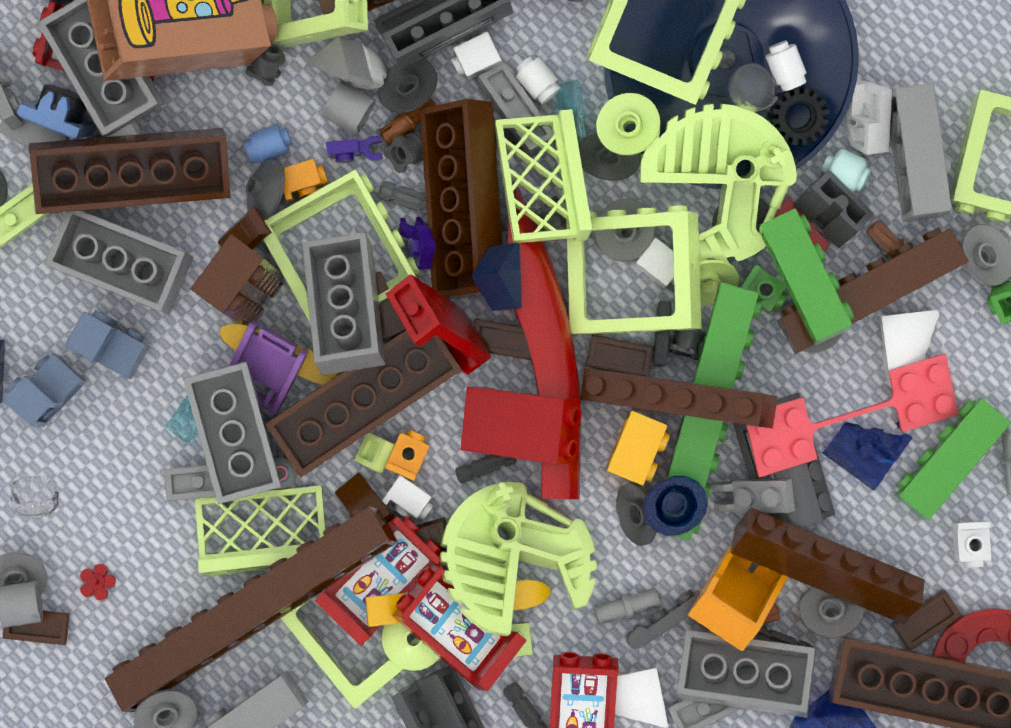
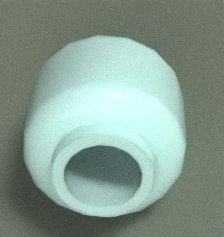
(849, 169)

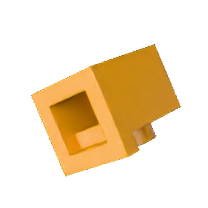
(303, 179)
(405, 467)

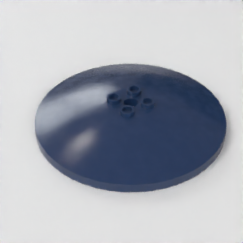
(675, 33)

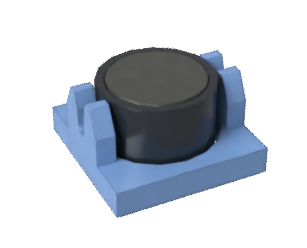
(58, 111)

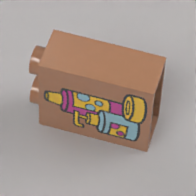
(178, 35)

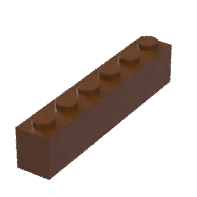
(885, 281)
(679, 398)
(827, 566)

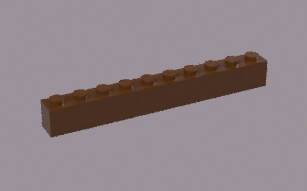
(252, 608)

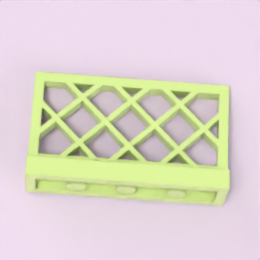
(569, 170)
(254, 559)

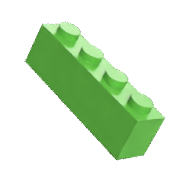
(805, 276)
(952, 458)

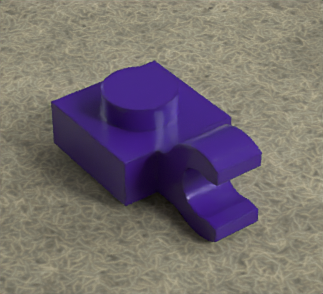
(345, 150)
(420, 242)

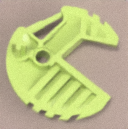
(707, 150)
(486, 565)

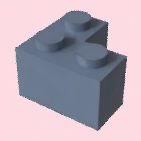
(104, 343)
(46, 392)

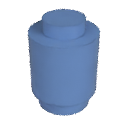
(267, 143)

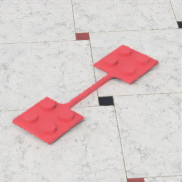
(919, 394)

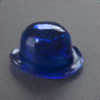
(675, 505)

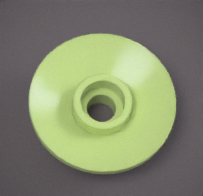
(626, 110)
(711, 274)
(402, 652)

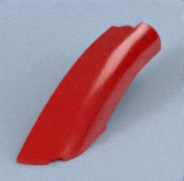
(550, 346)

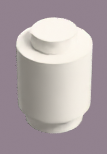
(786, 65)
(537, 79)

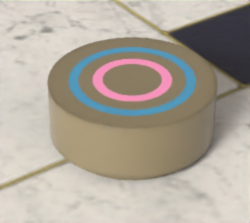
(286, 472)

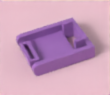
(270, 363)

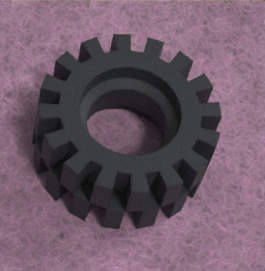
(816, 122)

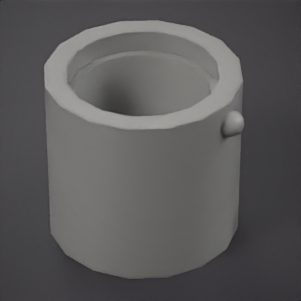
(348, 108)
(20, 604)

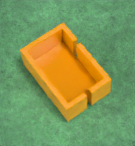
(736, 600)

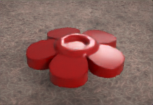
(96, 582)

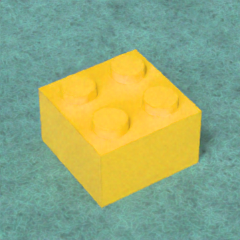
(637, 448)

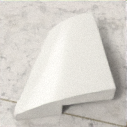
(869, 118)
(906, 337)
(641, 697)

